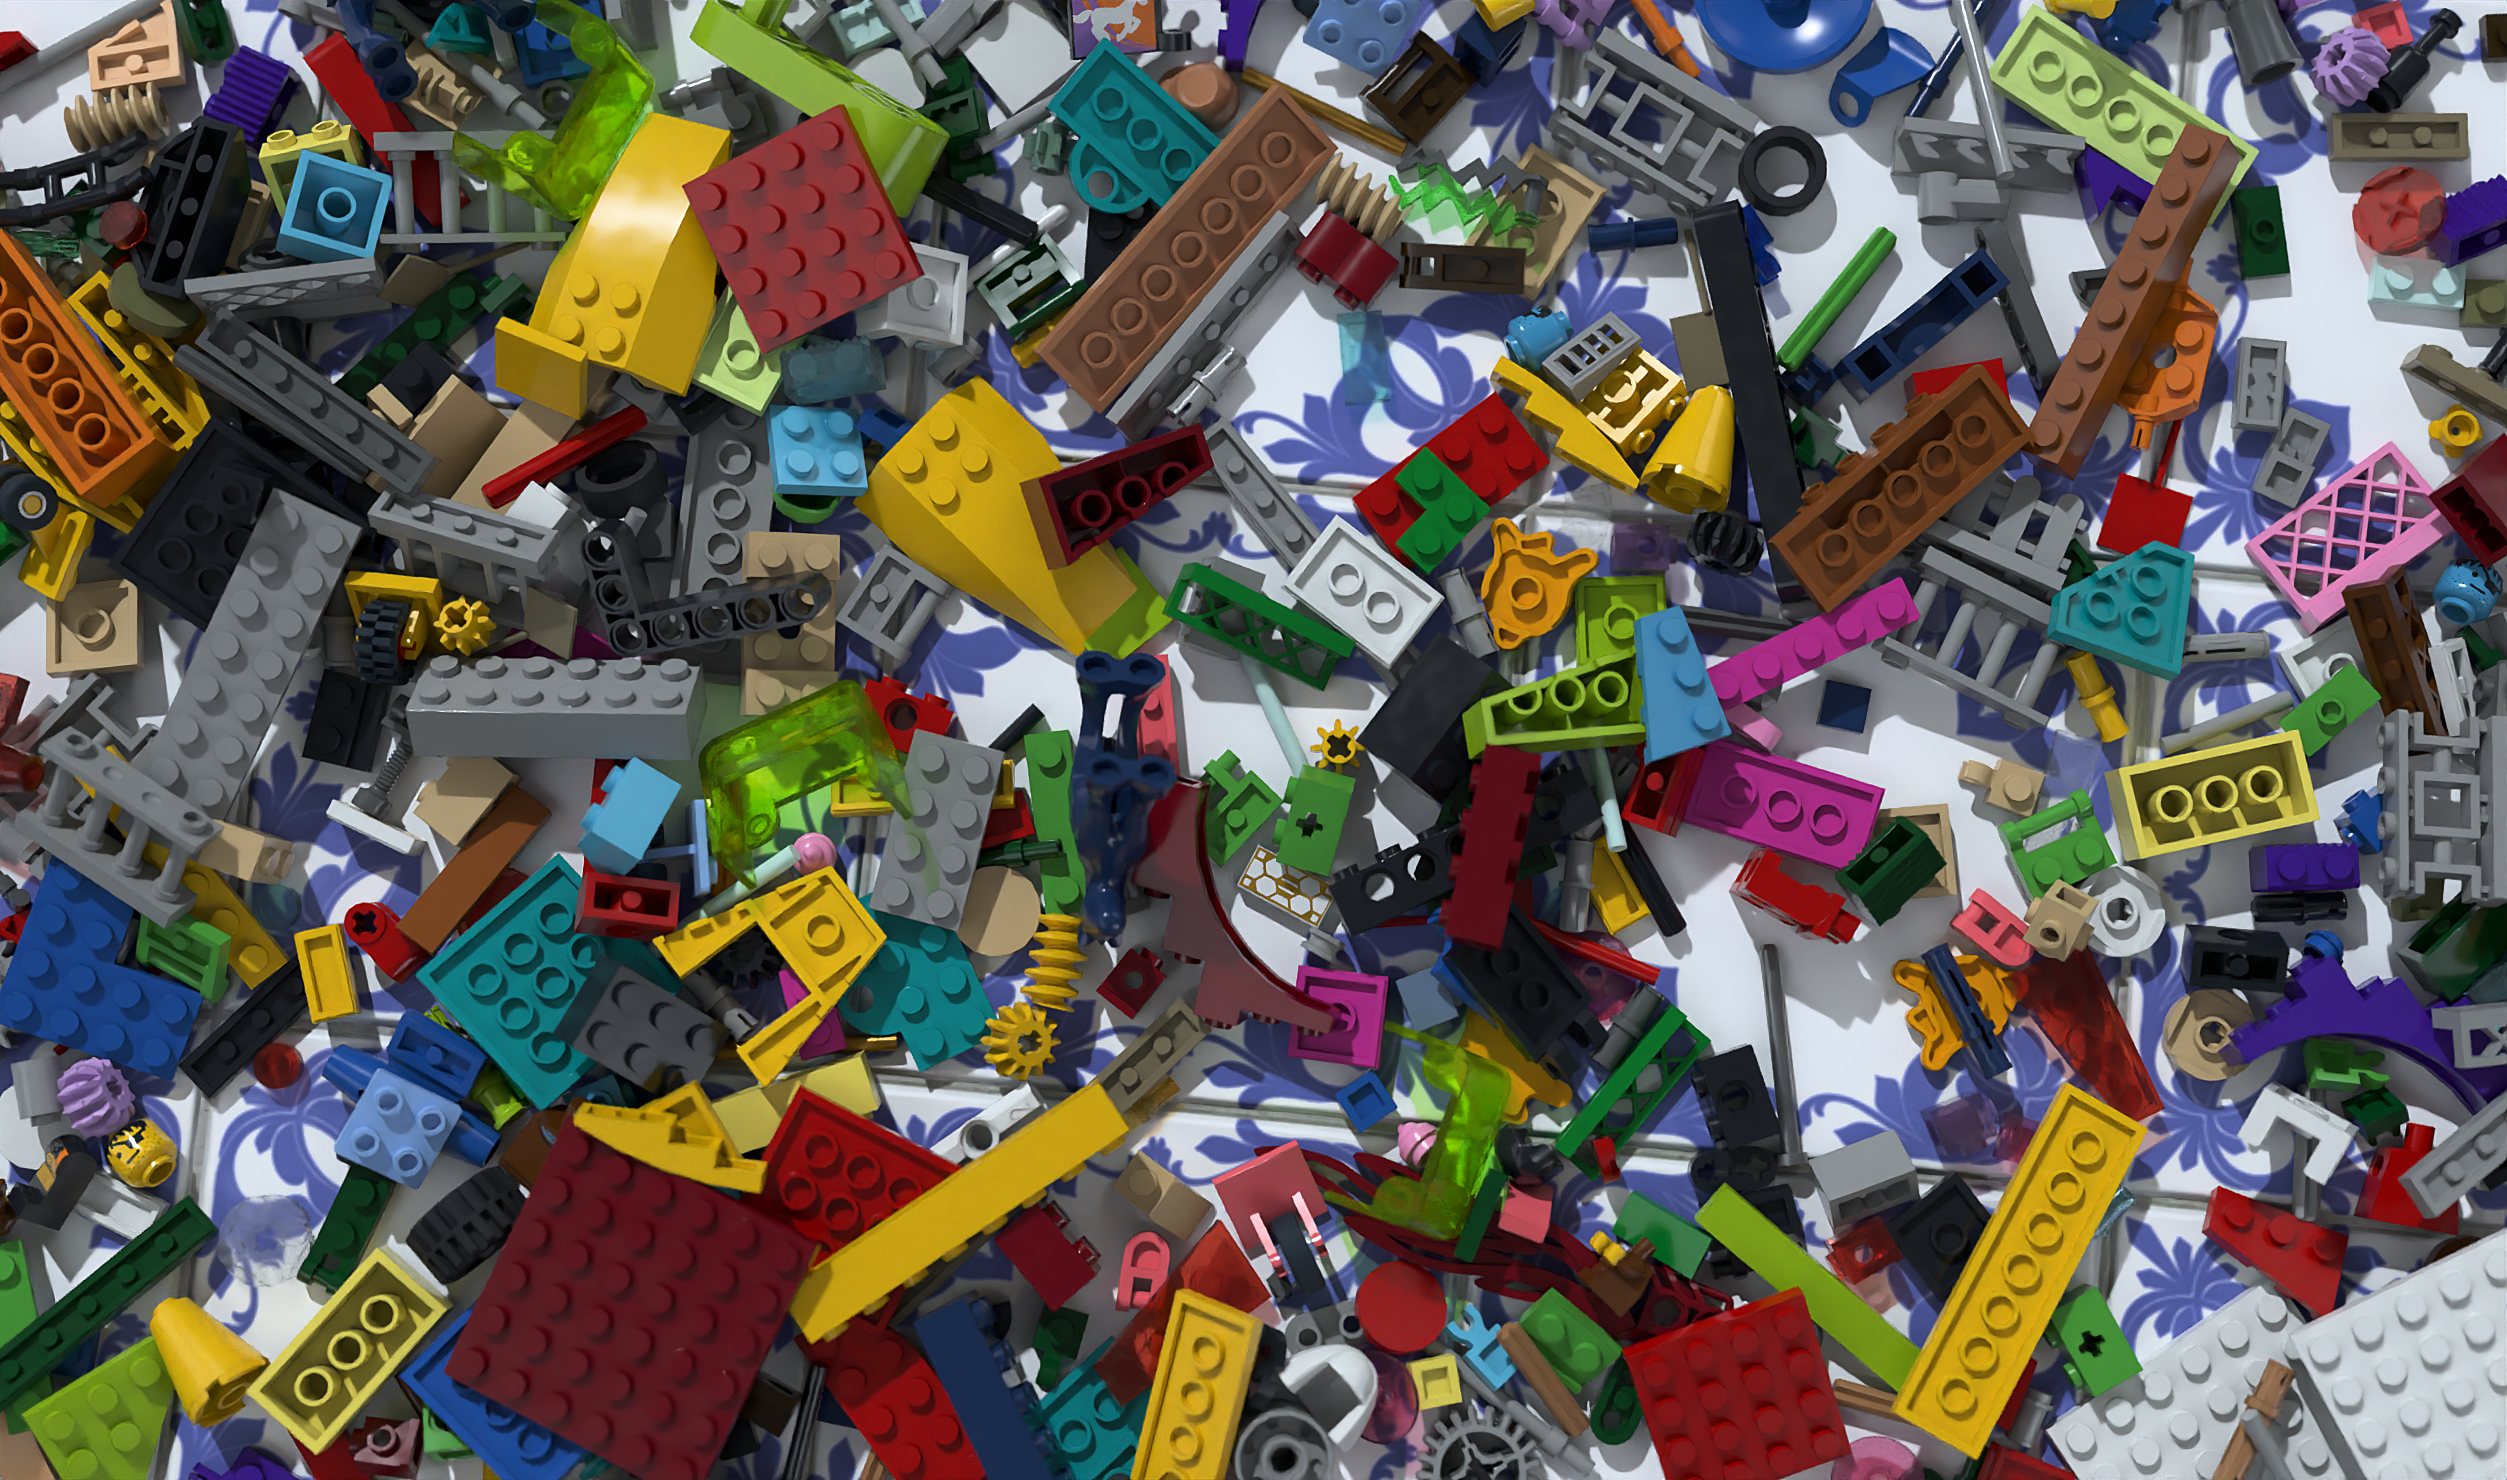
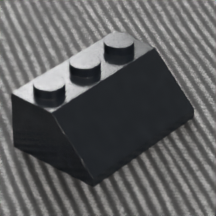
(1421, 722)

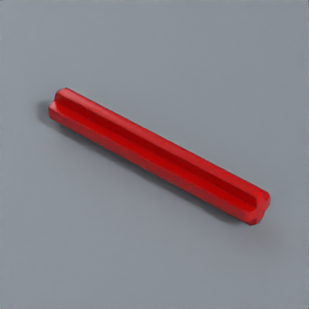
(564, 456)

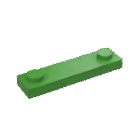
(1049, 773)
(17, 1311)

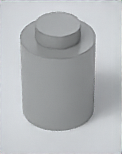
(37, 1090)

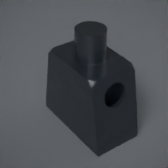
(424, 373)

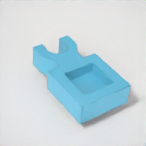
(1485, 1353)

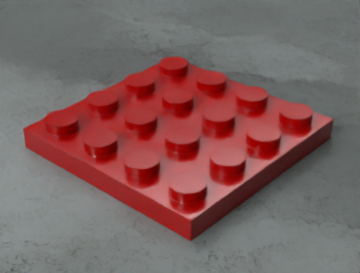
(803, 229)
(840, 1177)
(1739, 1394)

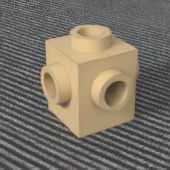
(2060, 921)

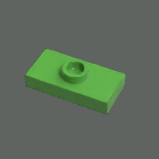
(2330, 708)

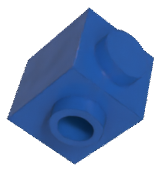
(2360, 821)

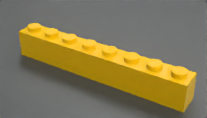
(957, 1209)

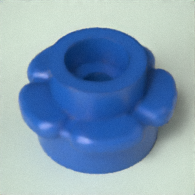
(2322, 944)

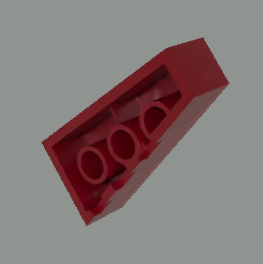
(1099, 496)
(1492, 848)

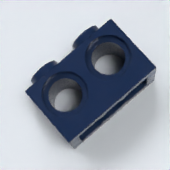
(1485, 51)

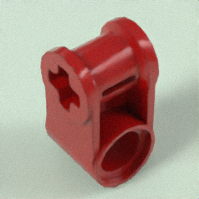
(386, 946)

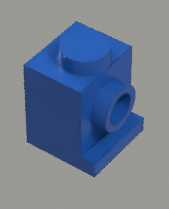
(2131, 22)

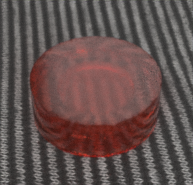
(123, 225)
(278, 1065)

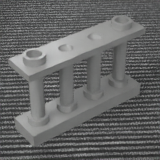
(401, 150)
(1976, 593)
(98, 855)

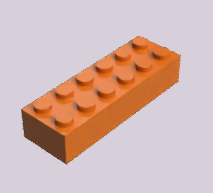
(70, 386)

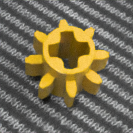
(465, 625)
(1337, 734)

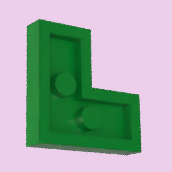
(1448, 509)

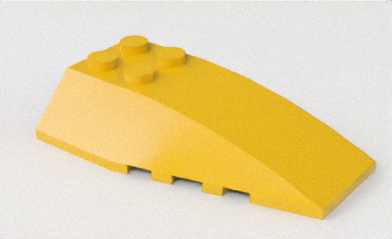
(637, 265)
(959, 512)

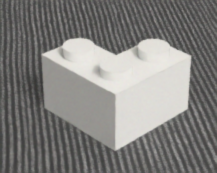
(557, 511)

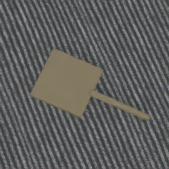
(1698, 336)

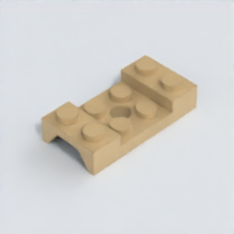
(777, 668)

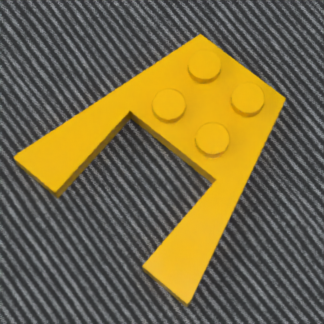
(817, 932)

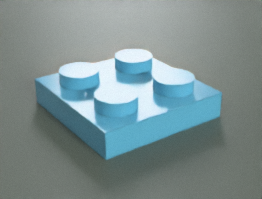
(815, 451)

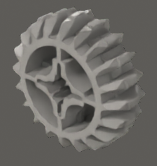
(1497, 1459)

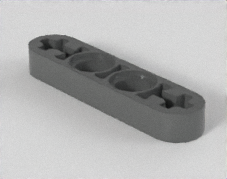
(2020, 306)

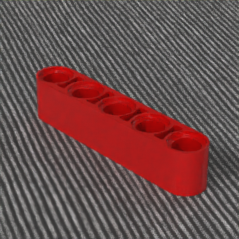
(353, 90)

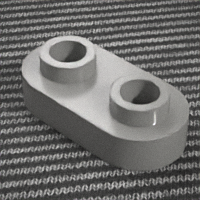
(1327, 1324)

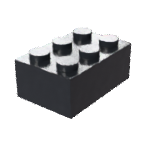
(640, 1029)

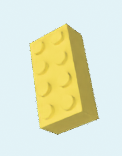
(2212, 795)
(351, 1349)

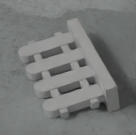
(1999, 549)

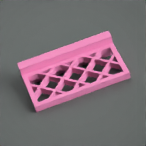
(2403, 547)

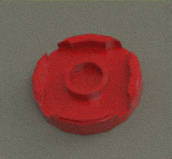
(1400, 1307)

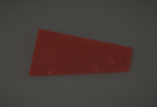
(2087, 1030)
(1212, 1269)

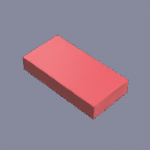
(1526, 1210)

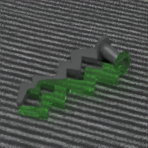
(1452, 184)

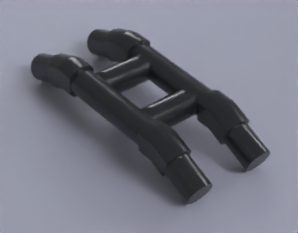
(99, 192)

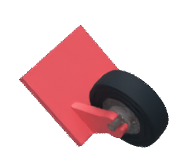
(1270, 1199)

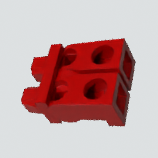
(1792, 903)

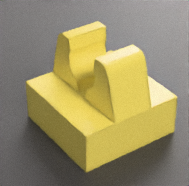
(1436, 1380)

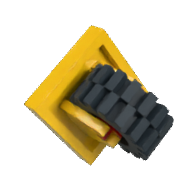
(393, 624)

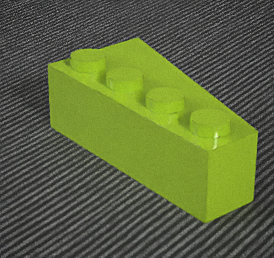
(1564, 712)

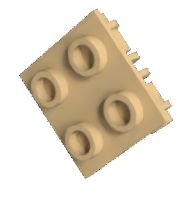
(441, 89)

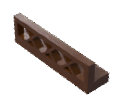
(2396, 647)

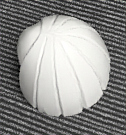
(1336, 1386)

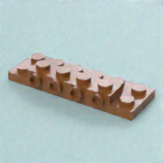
(1898, 486)

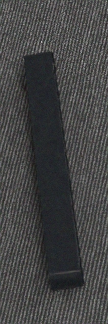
(1753, 376)

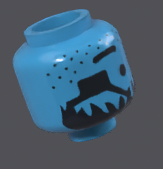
(1536, 336)
(2467, 591)

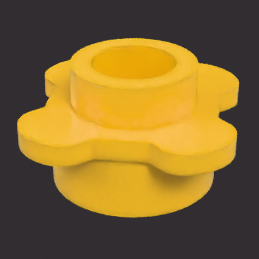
(2468, 428)

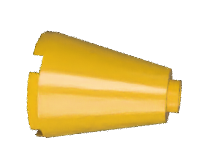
(1696, 455)
(204, 1360)

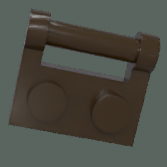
(1430, 96)

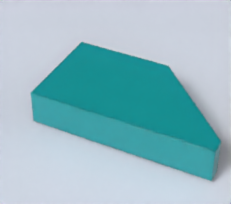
(461, 30)

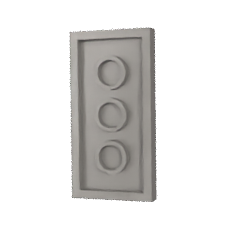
(935, 854)

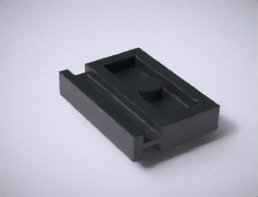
(346, 721)

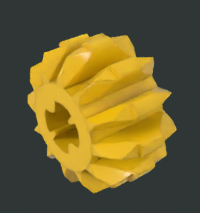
(1034, 1030)

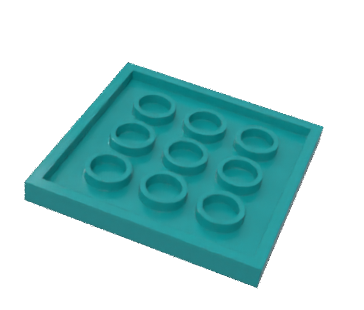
(519, 974)

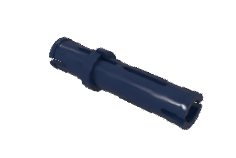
(1967, 1011)

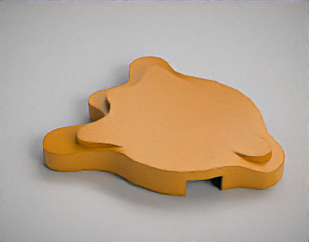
(1528, 585)
(1932, 1014)
(1527, 1078)

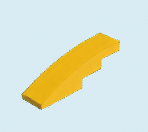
(1579, 439)
(654, 1140)

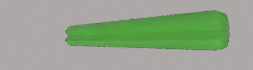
(1836, 299)

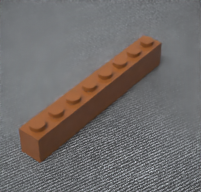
(2130, 300)

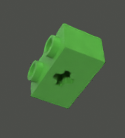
(1314, 845)
(2110, 1355)

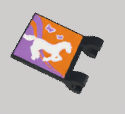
(1127, 24)

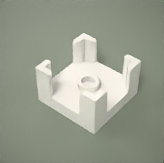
(926, 308)
(2305, 1119)

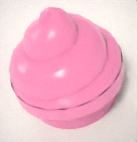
(816, 853)
(1416, 1142)

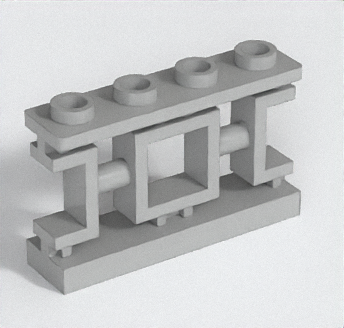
(1669, 93)
(440, 530)
(90, 694)
(2481, 807)

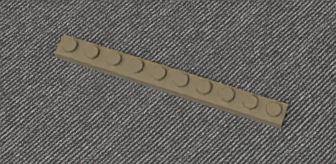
(1125, 1082)

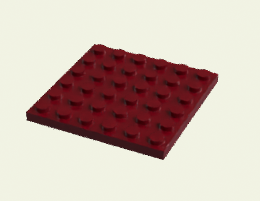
(631, 1309)

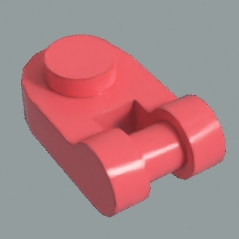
(2003, 940)
(1144, 1257)

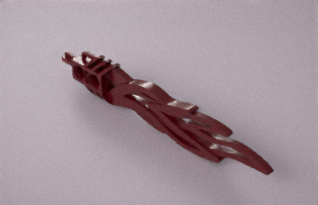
(1502, 1270)

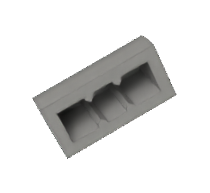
(1231, 620)
(1864, 1178)

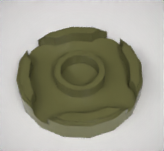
(148, 310)

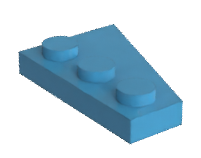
(1677, 691)

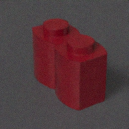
(1345, 262)

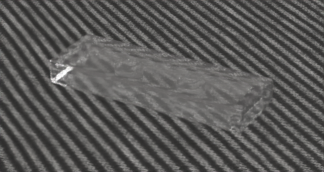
(2068, 768)

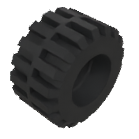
(467, 1225)

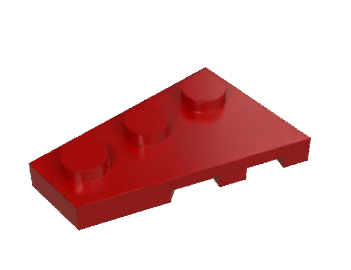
(2291, 1253)

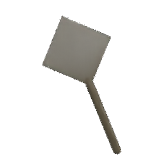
(421, 278)
(546, 622)

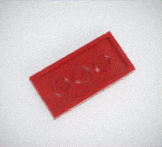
(1481, 448)

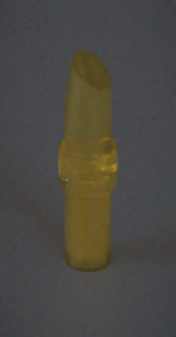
(1146, 1107)

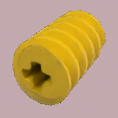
(1055, 962)

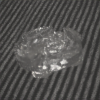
(240, 1249)

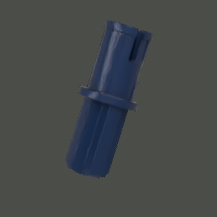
(1632, 234)

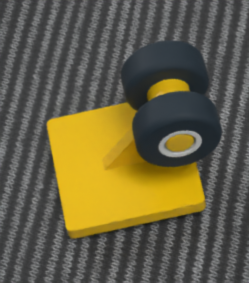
(57, 530)

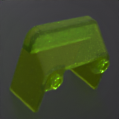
(571, 167)
(788, 757)
(1461, 1148)

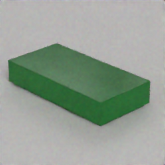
(1677, 1240)

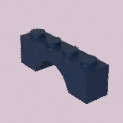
(1920, 326)

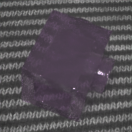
(1641, 549)
(1961, 1123)

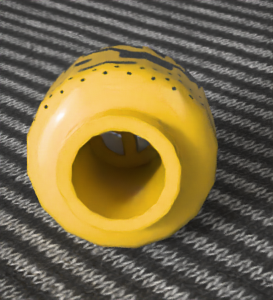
(141, 1153)

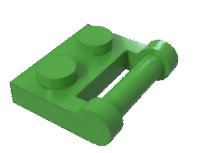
(2065, 858)
(188, 952)

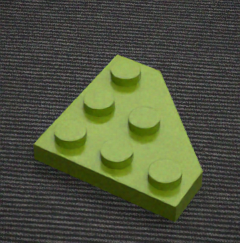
(107, 1418)

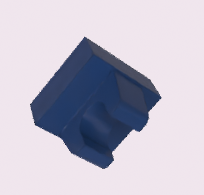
(1809, 381)

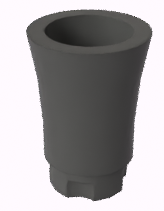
(2261, 41)

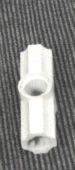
(1003, 1120)

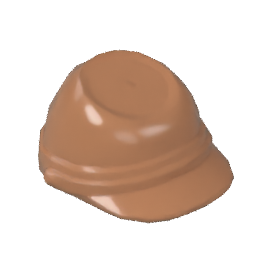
(1204, 92)

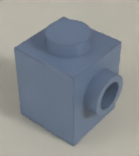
(1427, 1002)

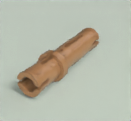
(2267, 1400)

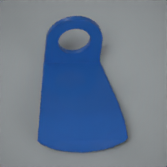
(1879, 68)

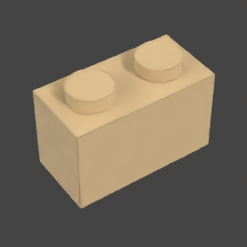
(465, 796)
(248, 854)

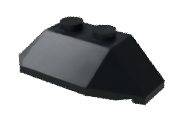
(192, 206)

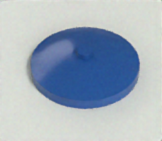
(1782, 34)

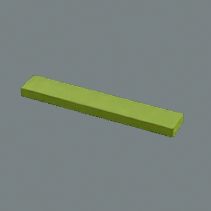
(1828, 1299)

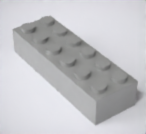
(557, 708)

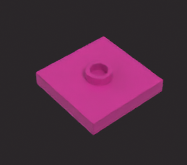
(1362, 1022)

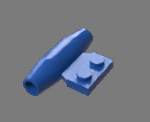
(433, 1060)

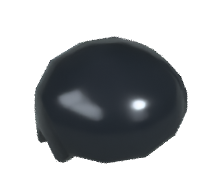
(1522, 1161)

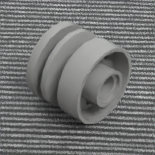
(1277, 1426)

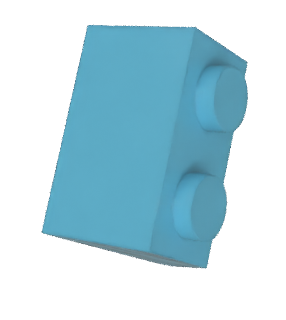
(333, 210)
(627, 817)

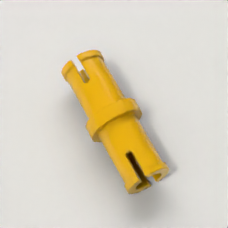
(2096, 696)

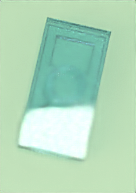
(1363, 357)

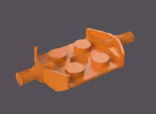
(2172, 392)

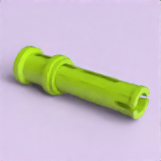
(491, 1088)

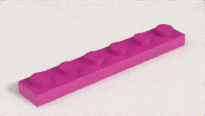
(1813, 643)

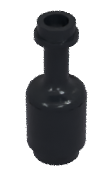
(2409, 64)

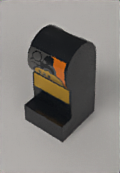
(56, 1184)

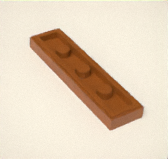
(474, 870)

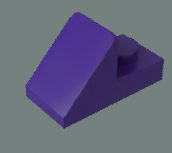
(2102, 180)

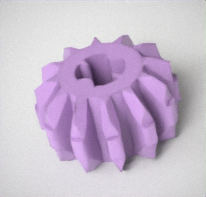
(2349, 66)
(95, 1097)

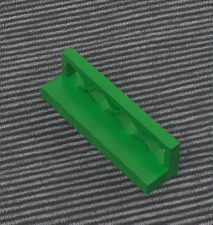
(1265, 610)
(1624, 1076)

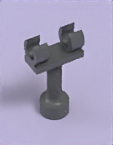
(375, 798)

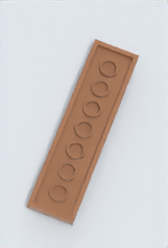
(1186, 249)

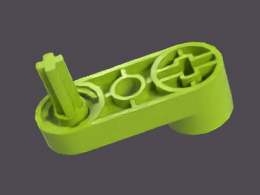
(896, 137)

